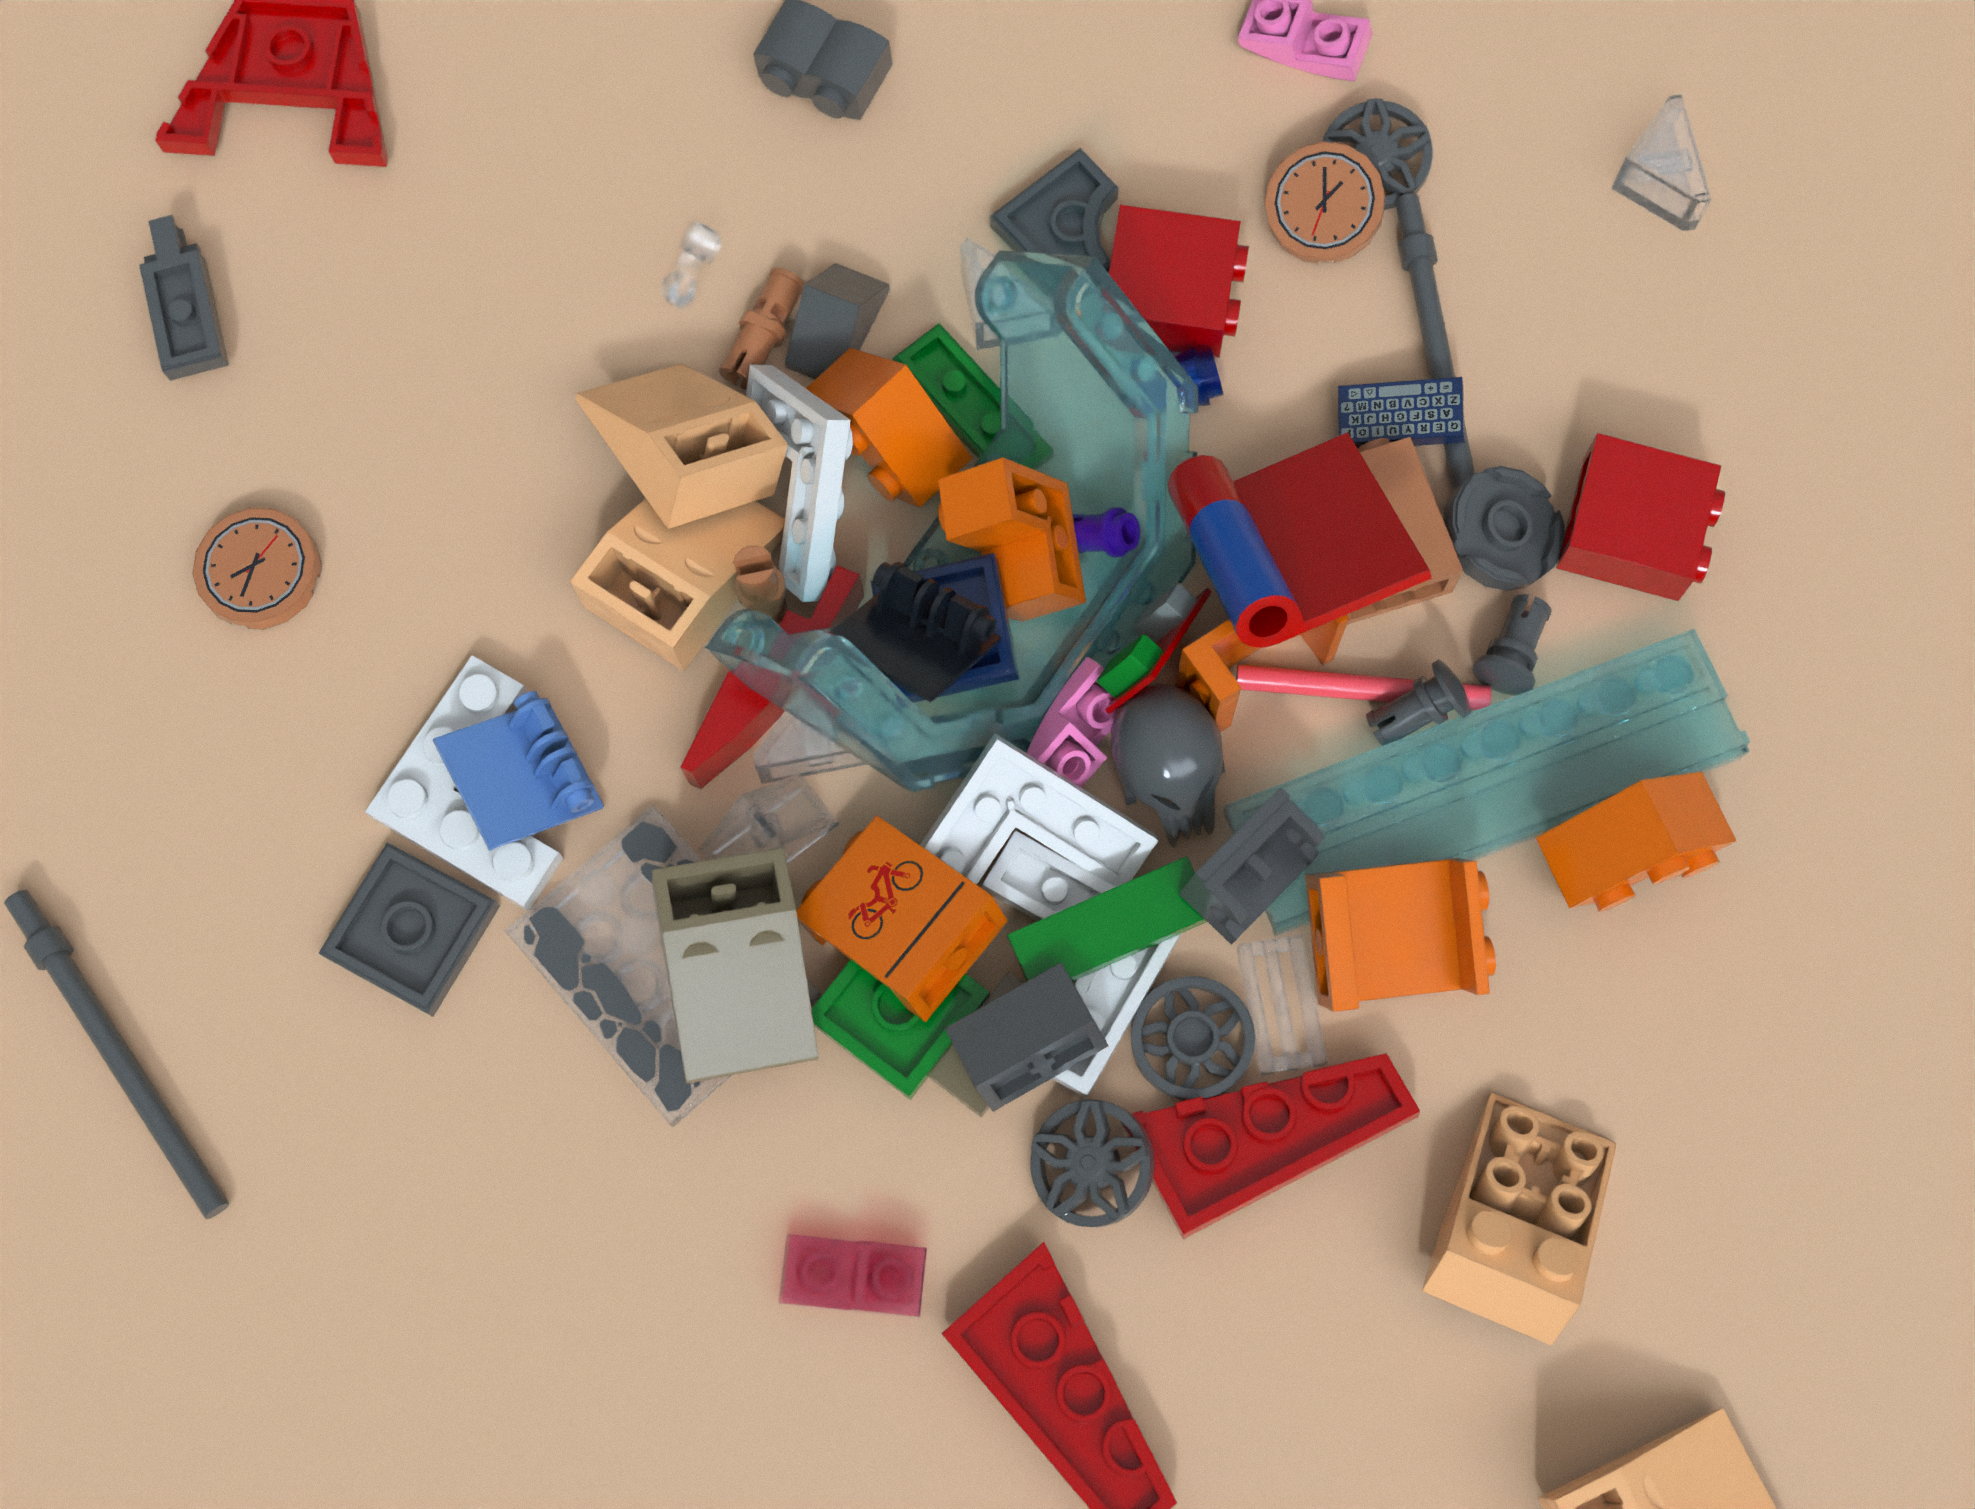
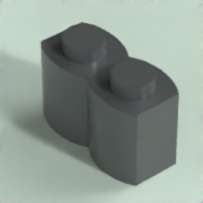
(822, 60)

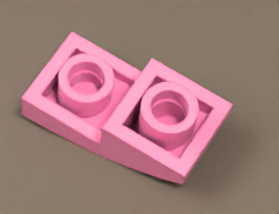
(1304, 39)
(1075, 726)

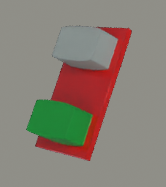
(1158, 634)

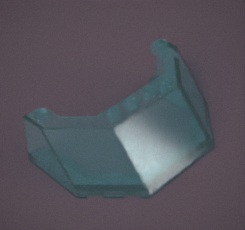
(1095, 408)

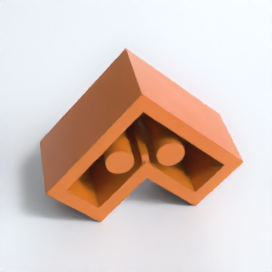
(892, 425)
(1025, 524)
(1639, 833)

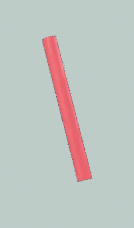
(1340, 685)

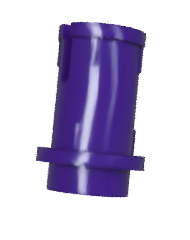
(1110, 532)

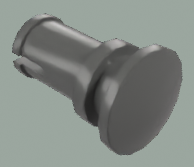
(1512, 656)
(1425, 703)

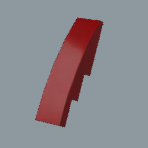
(741, 714)

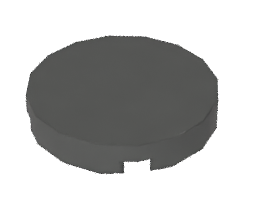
(1504, 528)

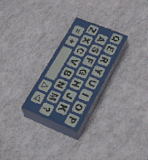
(1419, 409)

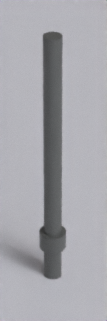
(1418, 257)
(52, 952)

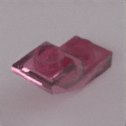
(852, 1275)

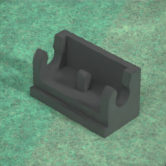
(1253, 866)
(1026, 1037)

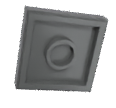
(409, 929)

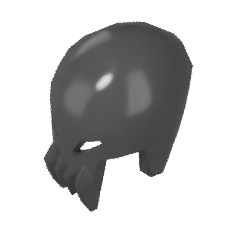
(1170, 750)

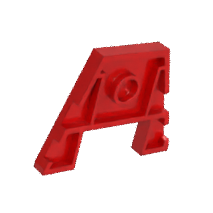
(284, 57)

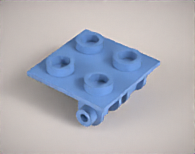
(518, 772)

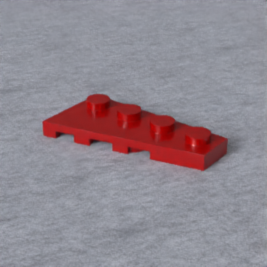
(1254, 1141)
(1052, 1380)

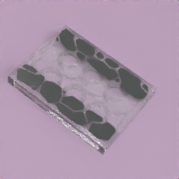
(606, 959)

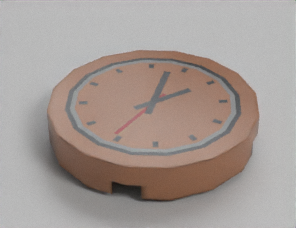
(1325, 202)
(256, 568)

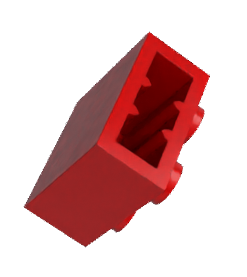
(1180, 274)
(1641, 518)

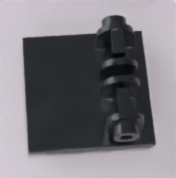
(917, 633)

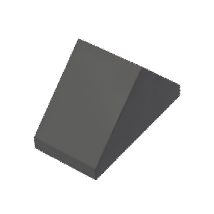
(833, 317)

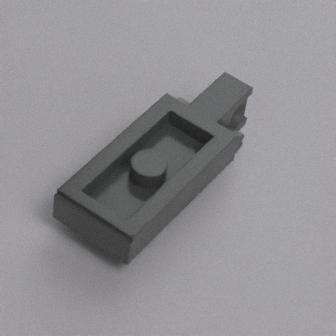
(181, 304)

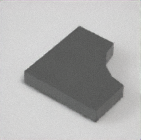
(1060, 211)

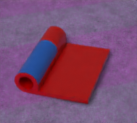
(1295, 539)

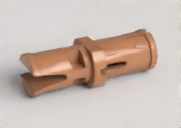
(763, 325)
(759, 582)

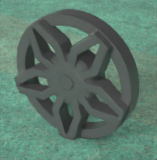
(1383, 147)
(1192, 1037)
(1092, 1163)

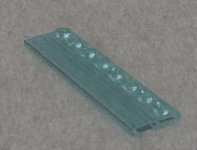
(1512, 766)

